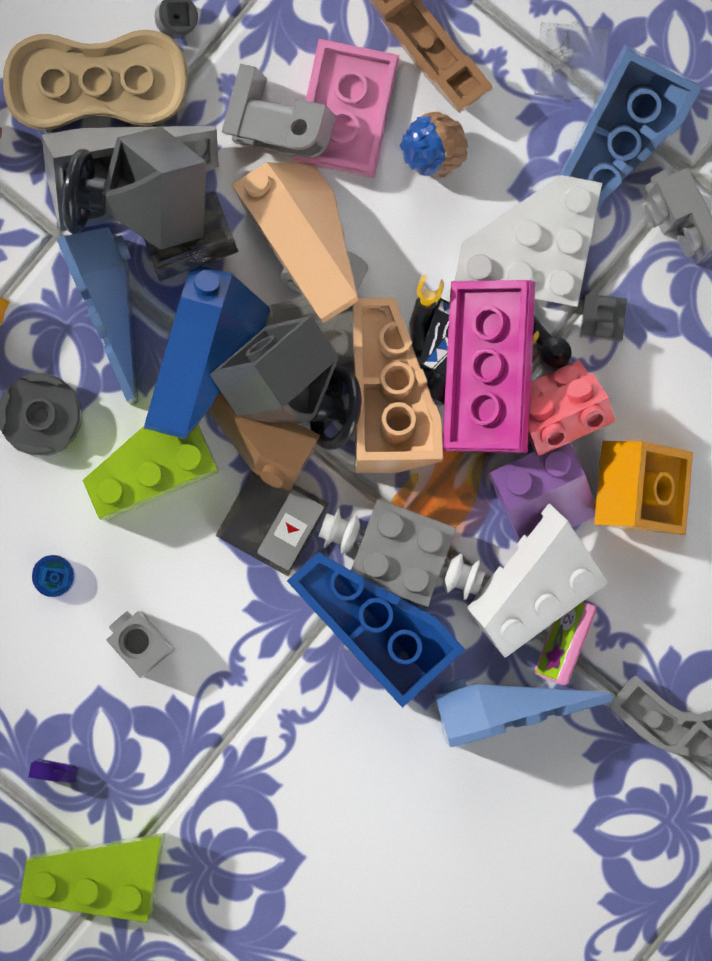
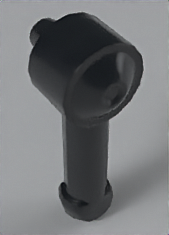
(554, 351)

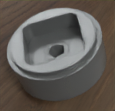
(176, 17)

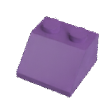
(535, 481)

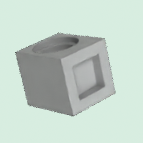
(155, 652)

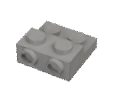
(677, 203)

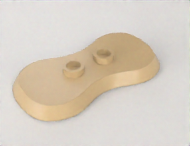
(127, 78)

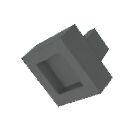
(603, 317)

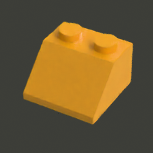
(643, 487)

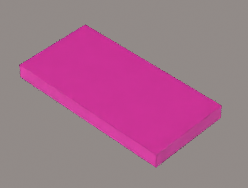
(489, 366)

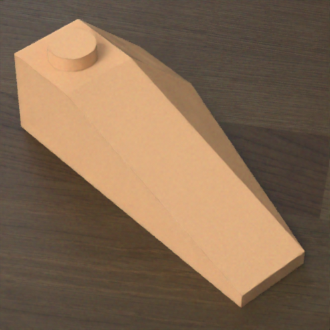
(303, 228)
(397, 417)

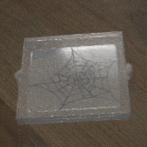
(571, 61)

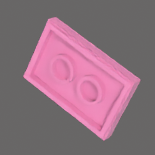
(358, 90)

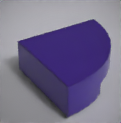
(53, 771)

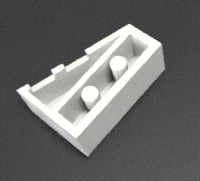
(537, 584)

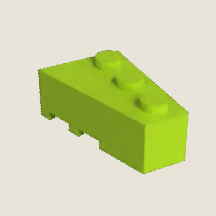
(148, 469)
(97, 879)

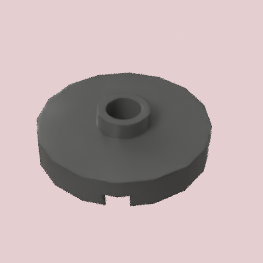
(18, 410)

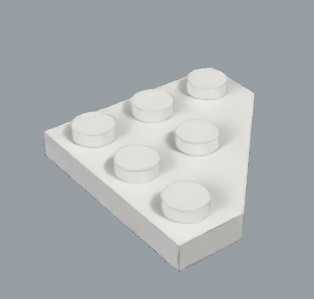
(538, 241)

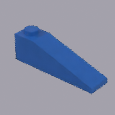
(210, 325)
(385, 633)

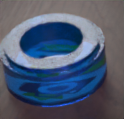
(53, 576)

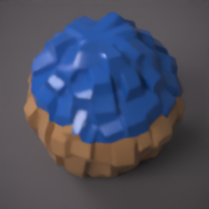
(434, 145)

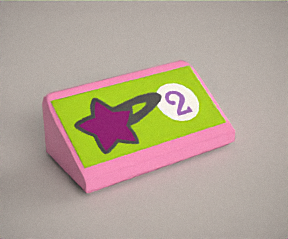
(565, 644)

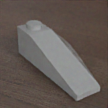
(61, 146)

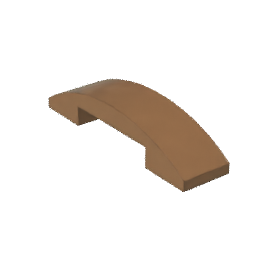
(433, 51)

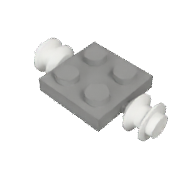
(403, 553)

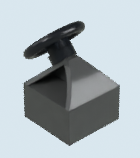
(150, 187)
(286, 379)

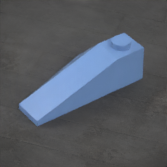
(629, 119)
(103, 280)
(487, 709)

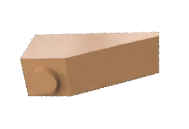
(269, 448)

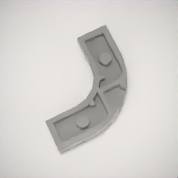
(662, 723)

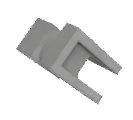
(275, 127)

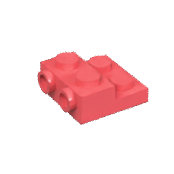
(566, 407)

